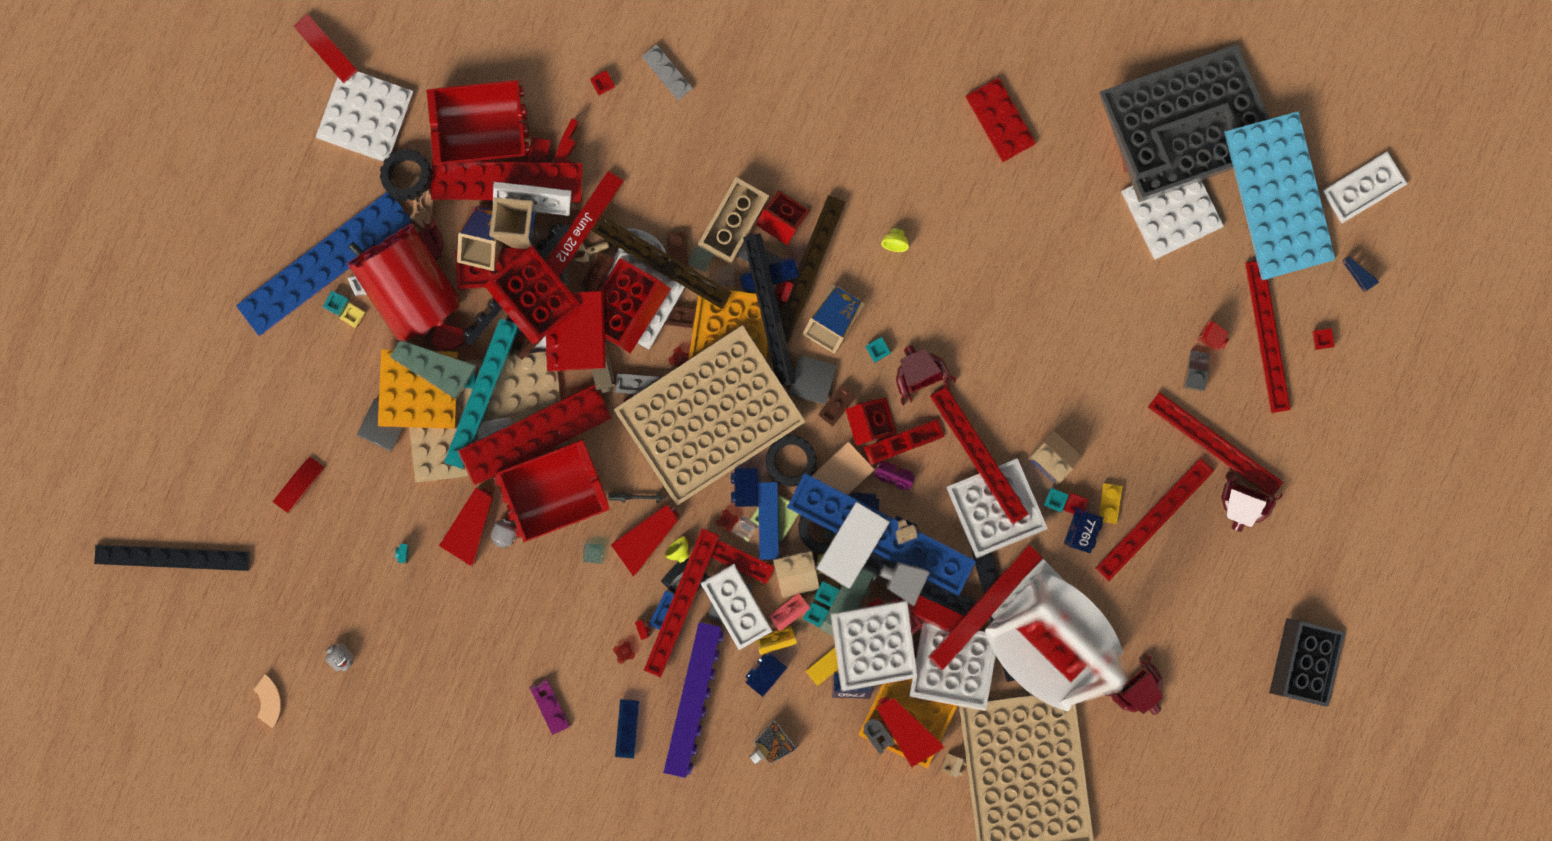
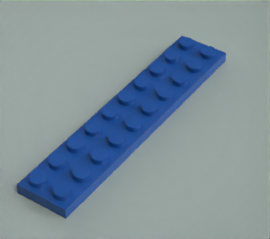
(322, 264)
(830, 509)

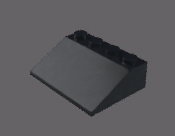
(1307, 662)

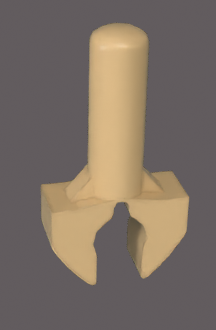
(591, 250)

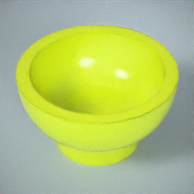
(895, 241)
(678, 550)

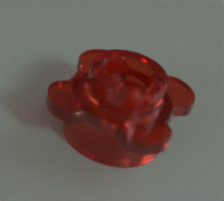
(678, 353)
(732, 520)
(623, 657)

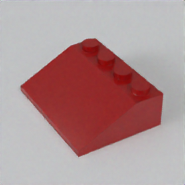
(532, 295)
(630, 303)
(580, 338)

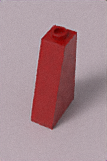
(468, 528)
(644, 539)
(911, 736)

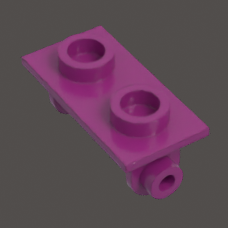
(886, 473)

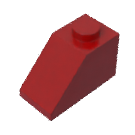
(1213, 336)
(447, 337)

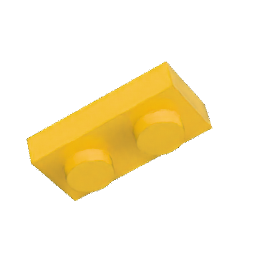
(1110, 503)
(776, 640)

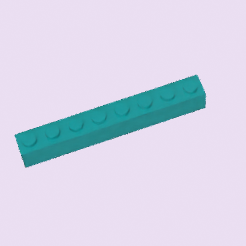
(482, 390)

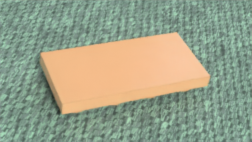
(844, 470)

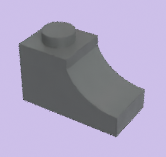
(1196, 371)

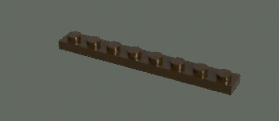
(662, 262)
(810, 263)

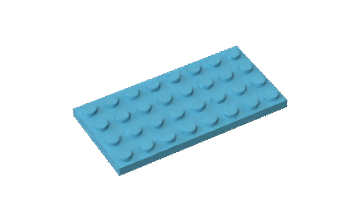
(1279, 195)

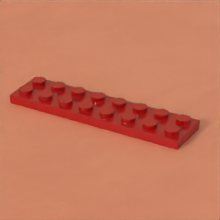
(476, 179)
(534, 434)

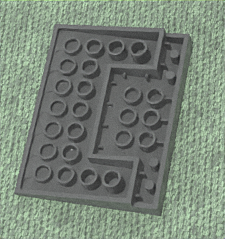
(1177, 118)

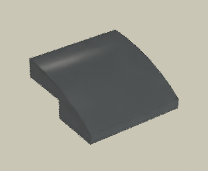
(812, 379)
(381, 436)

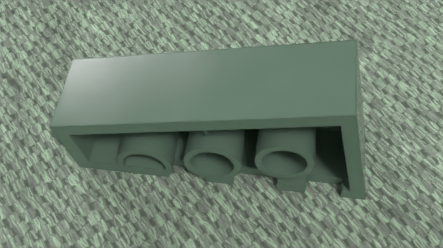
(440, 370)
(849, 599)

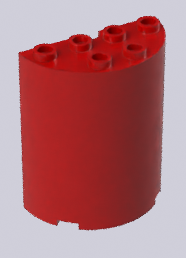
(477, 122)
(405, 284)
(552, 491)

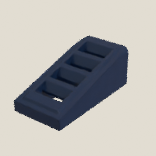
(1361, 276)

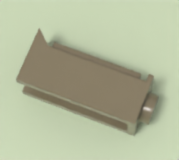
(604, 377)

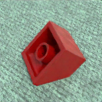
(782, 217)
(870, 421)

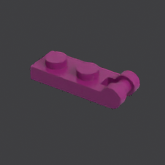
(549, 707)

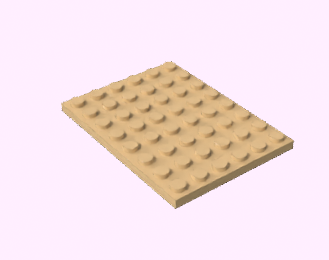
(521, 391)
(709, 415)
(1026, 771)

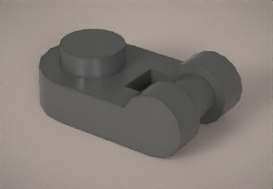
(873, 730)

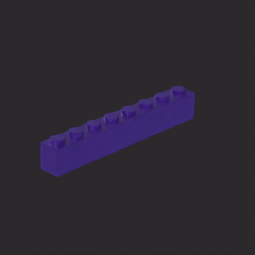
(692, 700)

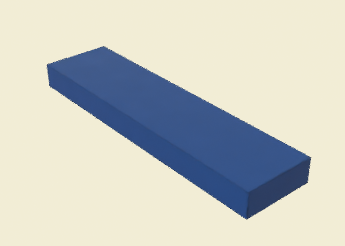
(768, 520)

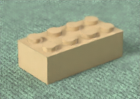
(733, 220)

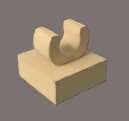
(905, 533)
(952, 765)

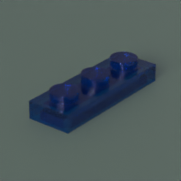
(779, 273)
(627, 728)

